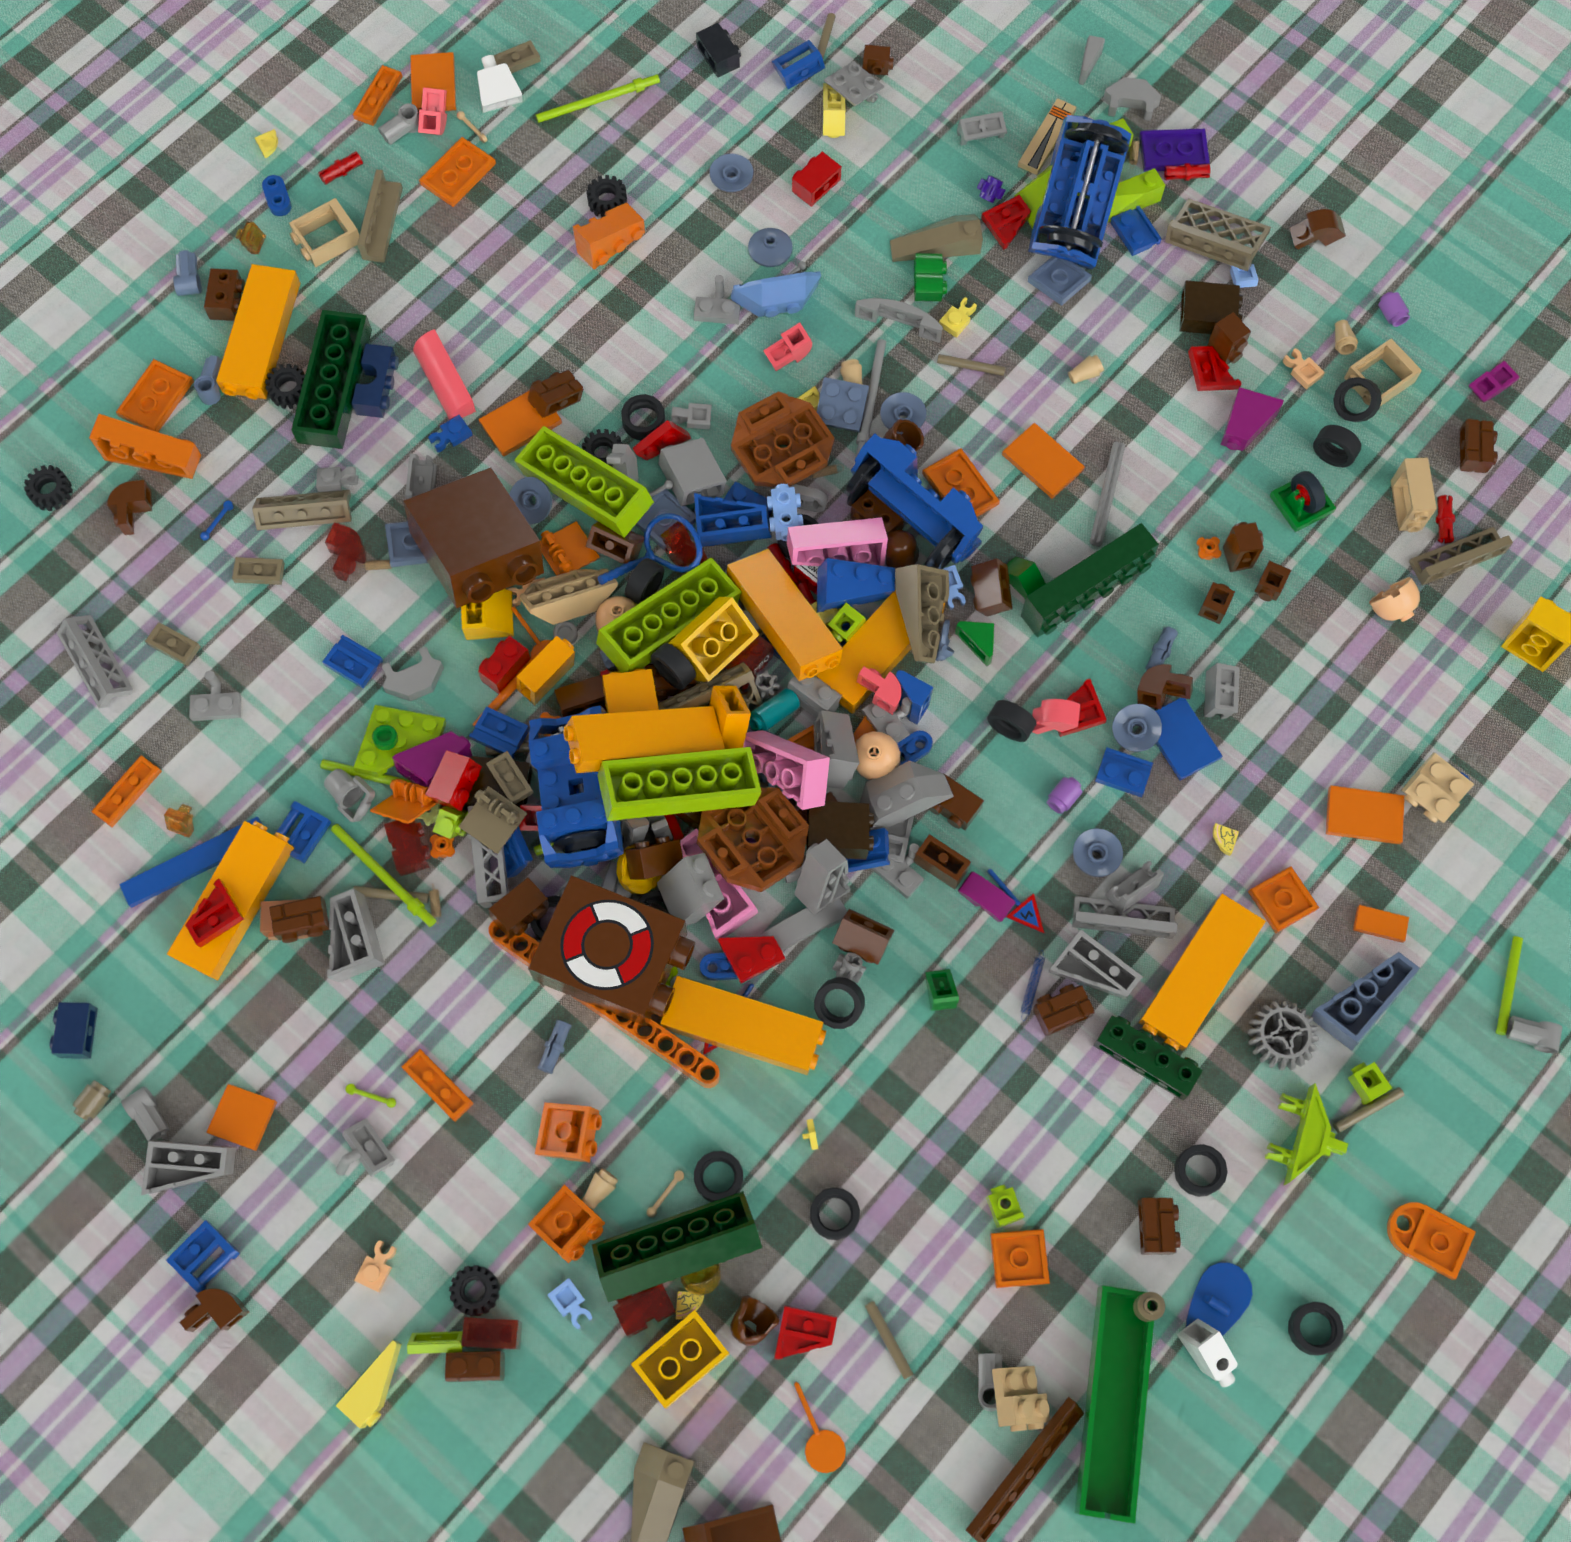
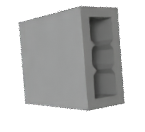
(692, 470)
(690, 889)

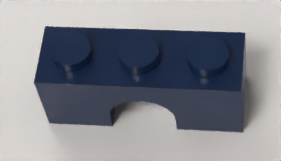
(374, 397)

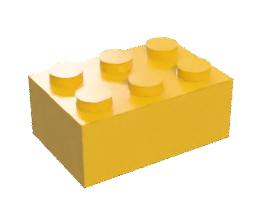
(1540, 634)
(715, 637)
(680, 1359)

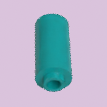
(774, 710)

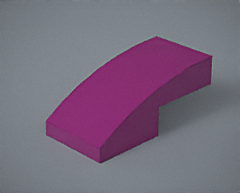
(1494, 382)
(987, 896)

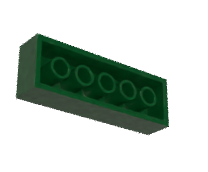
(331, 379)
(1089, 580)
(676, 1246)

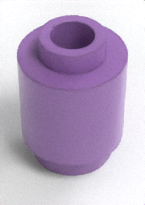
(1394, 309)
(1064, 795)

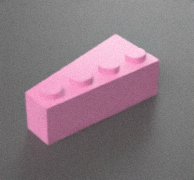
(846, 540)
(791, 767)
(734, 908)

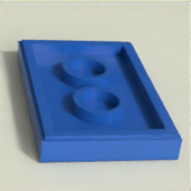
(1185, 740)

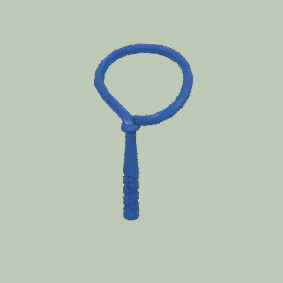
(625, 568)

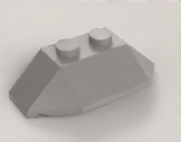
(904, 793)

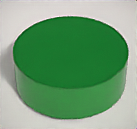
(385, 737)

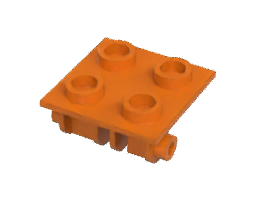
(567, 549)
(405, 803)

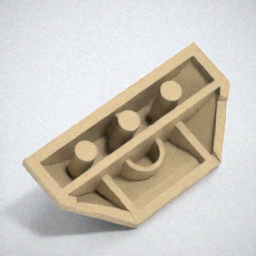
(567, 595)

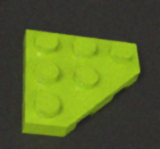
(411, 730)

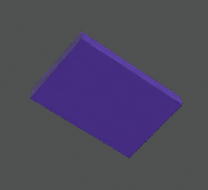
(1173, 148)

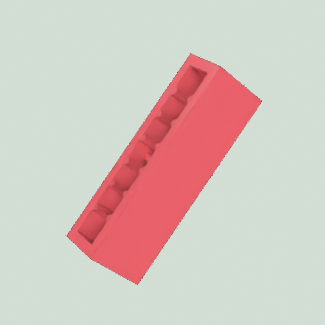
(443, 376)

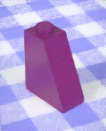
(1249, 417)
(423, 760)

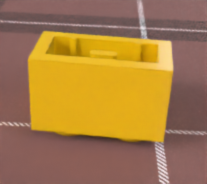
(490, 618)

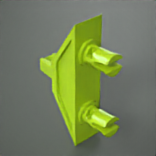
(1312, 1138)

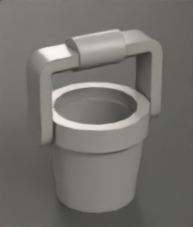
(348, 792)

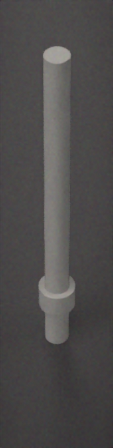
(863, 436)

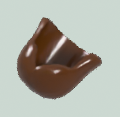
(911, 434)
(901, 549)
(757, 1313)

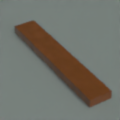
(1025, 1471)

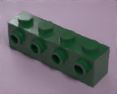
(1148, 1057)

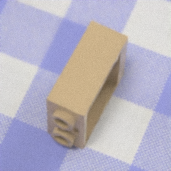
(318, 218)
(1396, 359)
(1413, 494)

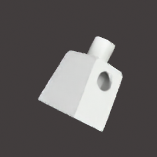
(497, 85)
(1209, 1351)

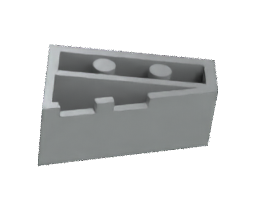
(836, 740)
(822, 877)
(1096, 967)
(182, 1164)

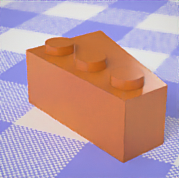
(608, 235)

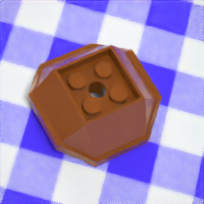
(775, 423)
(775, 827)

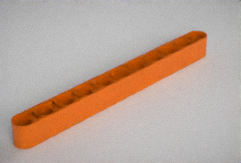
(630, 1027)

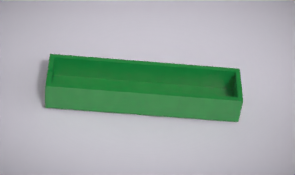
(1114, 1408)

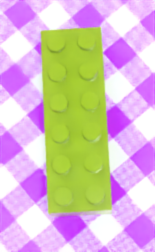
(584, 481)
(658, 619)
(678, 783)

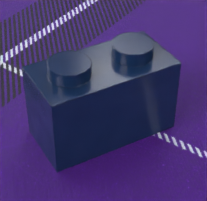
(73, 1030)

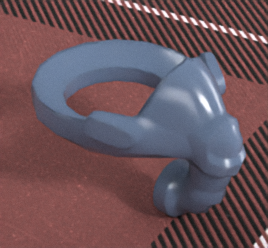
(944, 650)

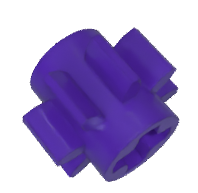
(991, 188)

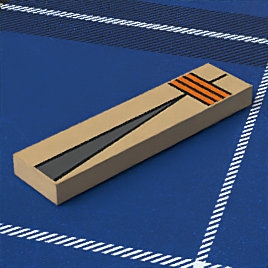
(1045, 137)

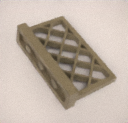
(1213, 244)
(701, 693)

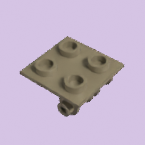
(492, 819)

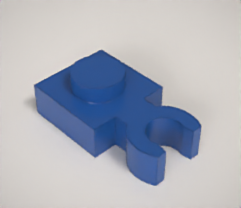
(452, 432)

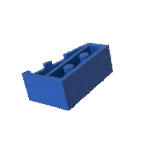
(730, 521)
(852, 583)

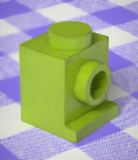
(846, 615)
(448, 822)
(1377, 1082)
(1000, 1215)

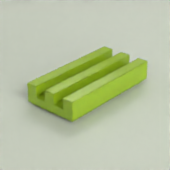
(435, 1342)

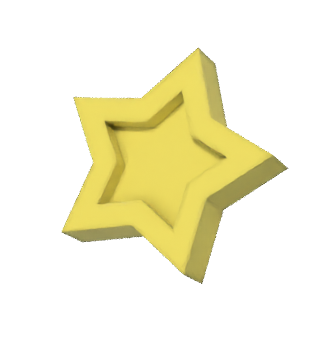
(811, 1135)

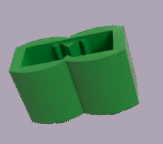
(929, 277)

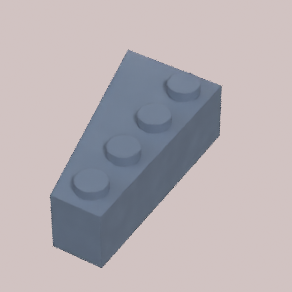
(1362, 1004)

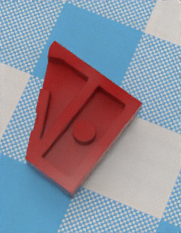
(1006, 219)
(1210, 370)
(663, 436)
(1090, 712)
(214, 915)
(751, 955)
(804, 1331)

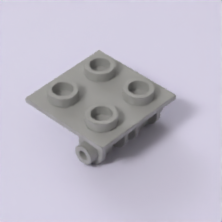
(855, 84)

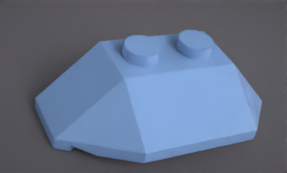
(776, 294)

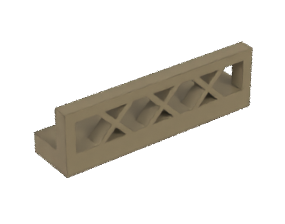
(379, 218)
(302, 510)
(1460, 560)

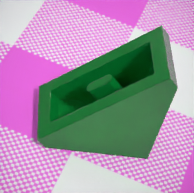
(1024, 576)
(978, 638)
(941, 990)

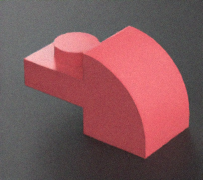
(432, 116)
(793, 346)
(886, 690)
(1056, 715)

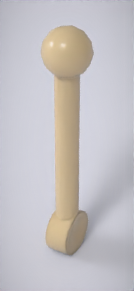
(461, 116)
(678, 1176)

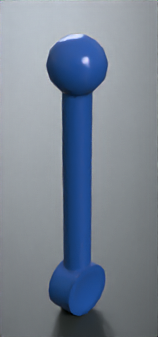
(228, 505)

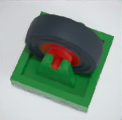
(1302, 500)

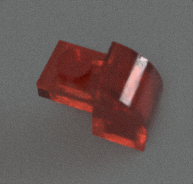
(680, 546)
(349, 547)

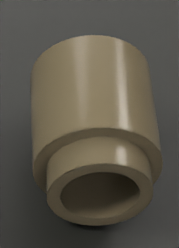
(91, 1100)
(1141, 1310)

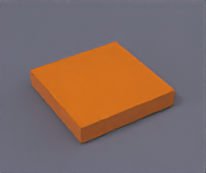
(1283, 899)
(241, 1117)
(1019, 1258)

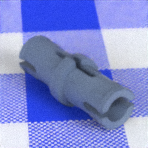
(1162, 648)
(554, 1047)

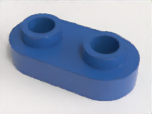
(276, 193)
(910, 751)
(724, 969)

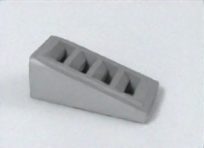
(1091, 55)
(634, 830)

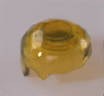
(703, 1281)

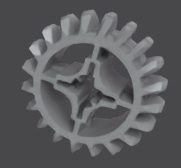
(1285, 1045)

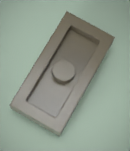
(518, 56)
(258, 570)
(172, 644)
(509, 778)

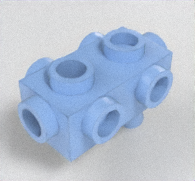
(784, 505)

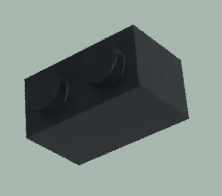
(718, 49)

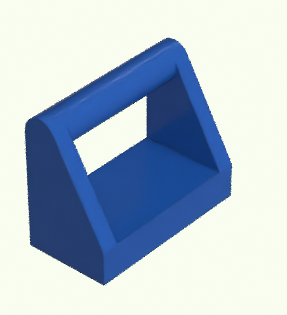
(801, 69)
(917, 692)

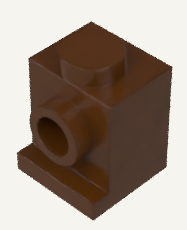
(877, 59)
(1272, 581)
(1216, 602)

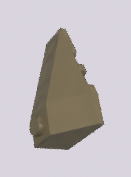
(949, 237)
(921, 599)
(657, 1492)

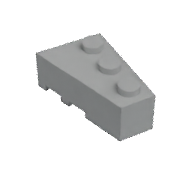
(353, 937)

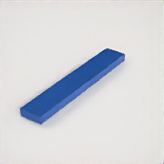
(179, 868)

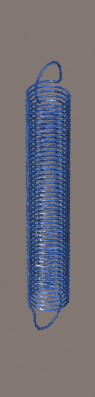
(1035, 972)

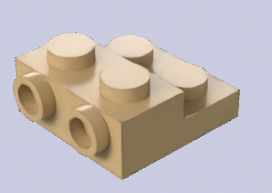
(1436, 788)
(1019, 1400)

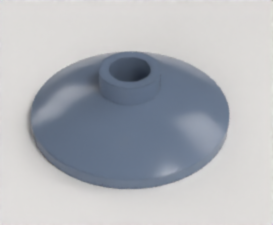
(728, 166)
(770, 254)
(903, 404)
(522, 495)
(1133, 716)
(1105, 844)

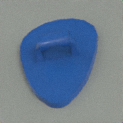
(1220, 1297)

